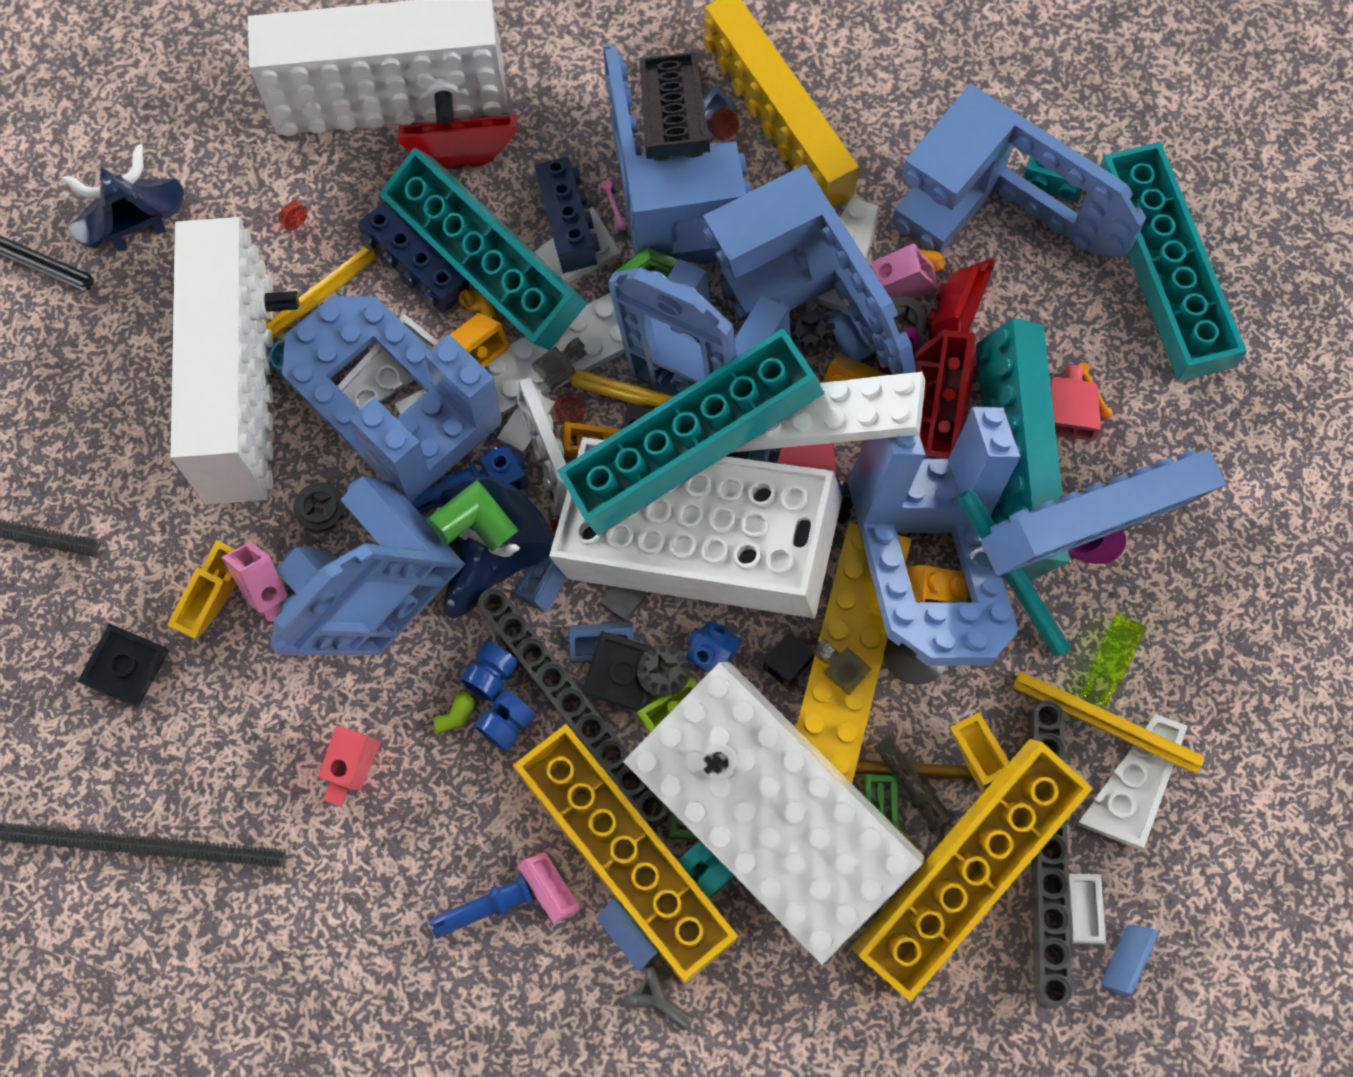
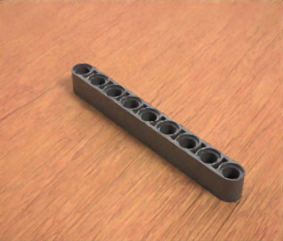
(562, 693)
(1056, 870)

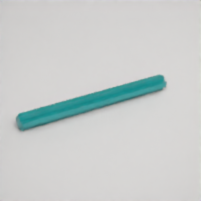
(1017, 579)

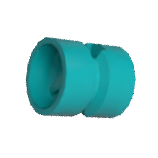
(710, 879)

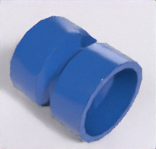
(491, 668)
(505, 720)

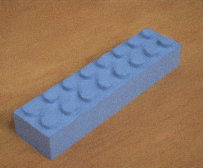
(1101, 510)

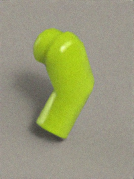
(458, 715)

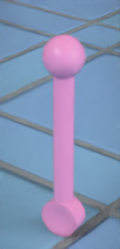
(607, 187)

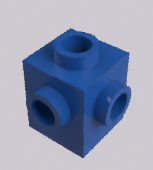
(504, 465)
(711, 646)

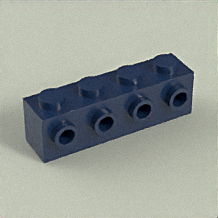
(566, 214)
(412, 257)

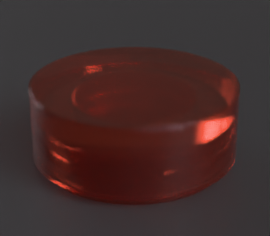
(723, 123)
(293, 215)
(570, 408)

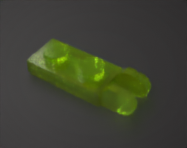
(1114, 655)

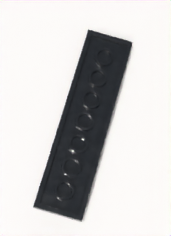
(673, 107)

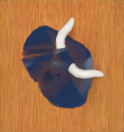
(124, 205)
(487, 568)

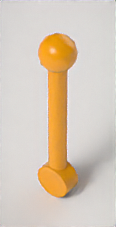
(1105, 412)

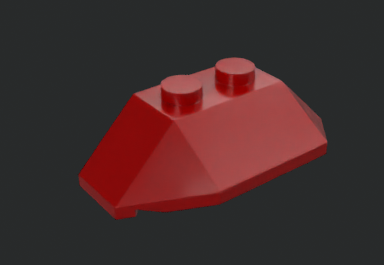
(463, 141)
(960, 299)
(949, 372)

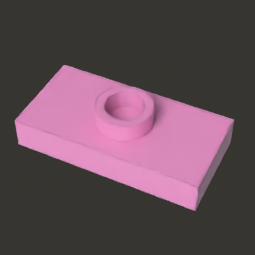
(549, 887)

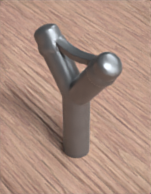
(657, 999)

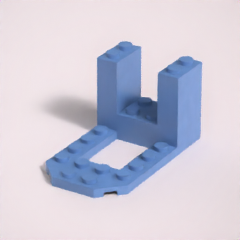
(967, 160)
(672, 195)
(795, 248)
(662, 312)
(431, 433)
(905, 493)
(370, 592)

